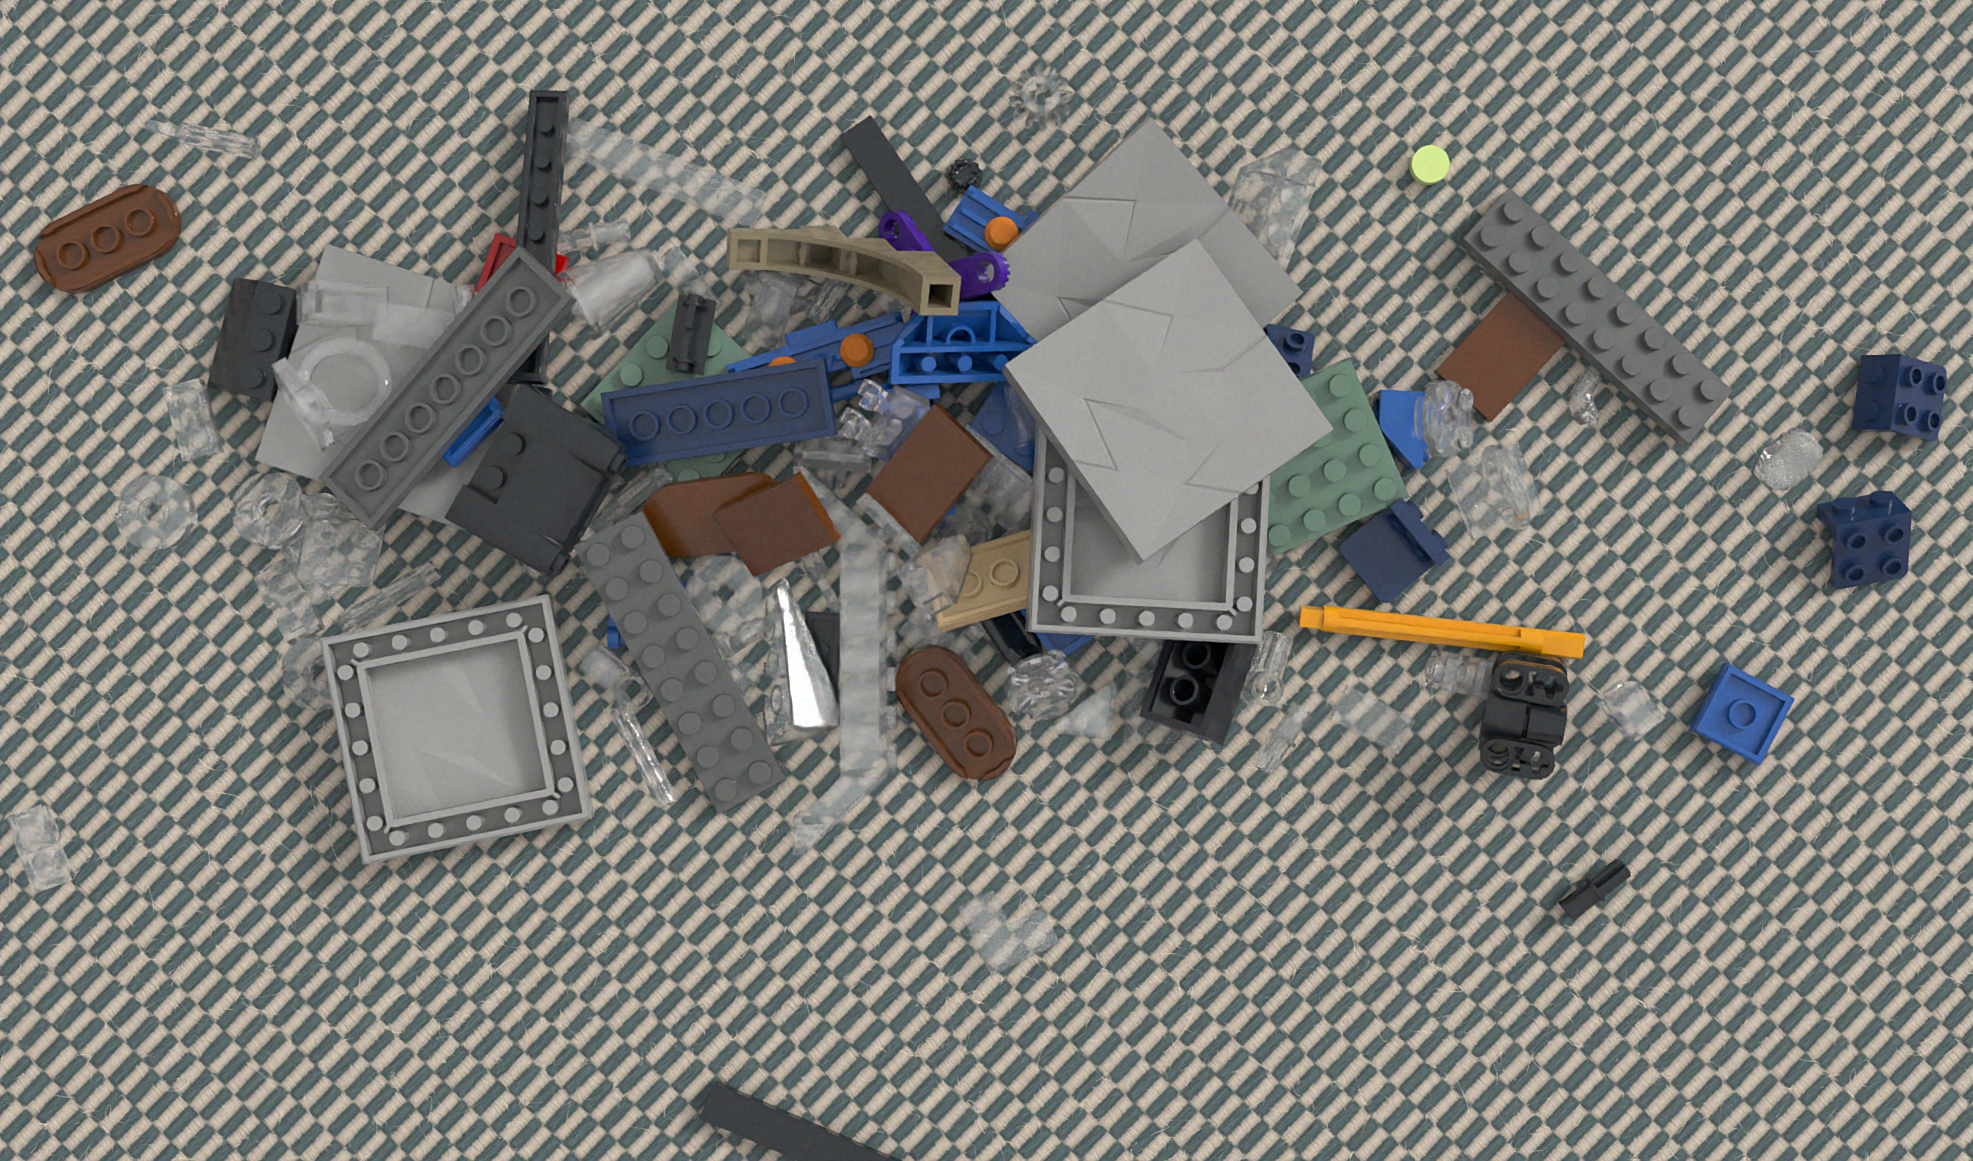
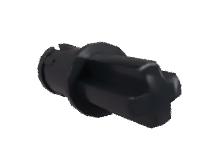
(1595, 889)

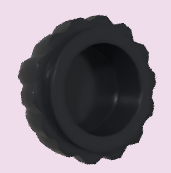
(963, 174)

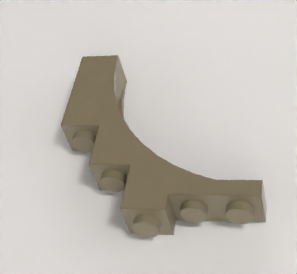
(911, 277)

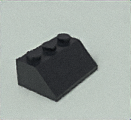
(253, 336)
(1198, 687)

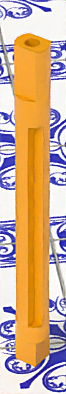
(1442, 631)

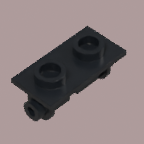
(691, 334)

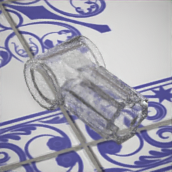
(1269, 666)
(614, 675)

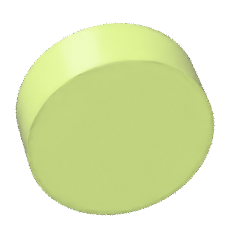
(1429, 165)

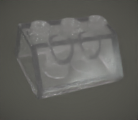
(1002, 488)

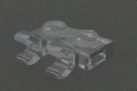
(895, 419)
(927, 633)

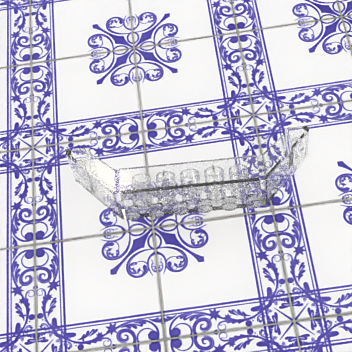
(864, 671)

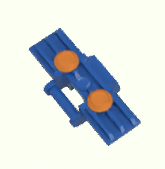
(985, 223)
(855, 348)

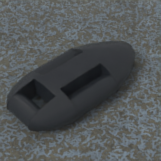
(1009, 636)

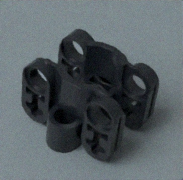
(1524, 715)

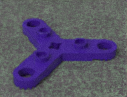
(969, 268)

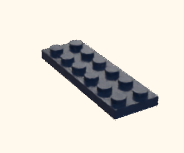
(722, 412)

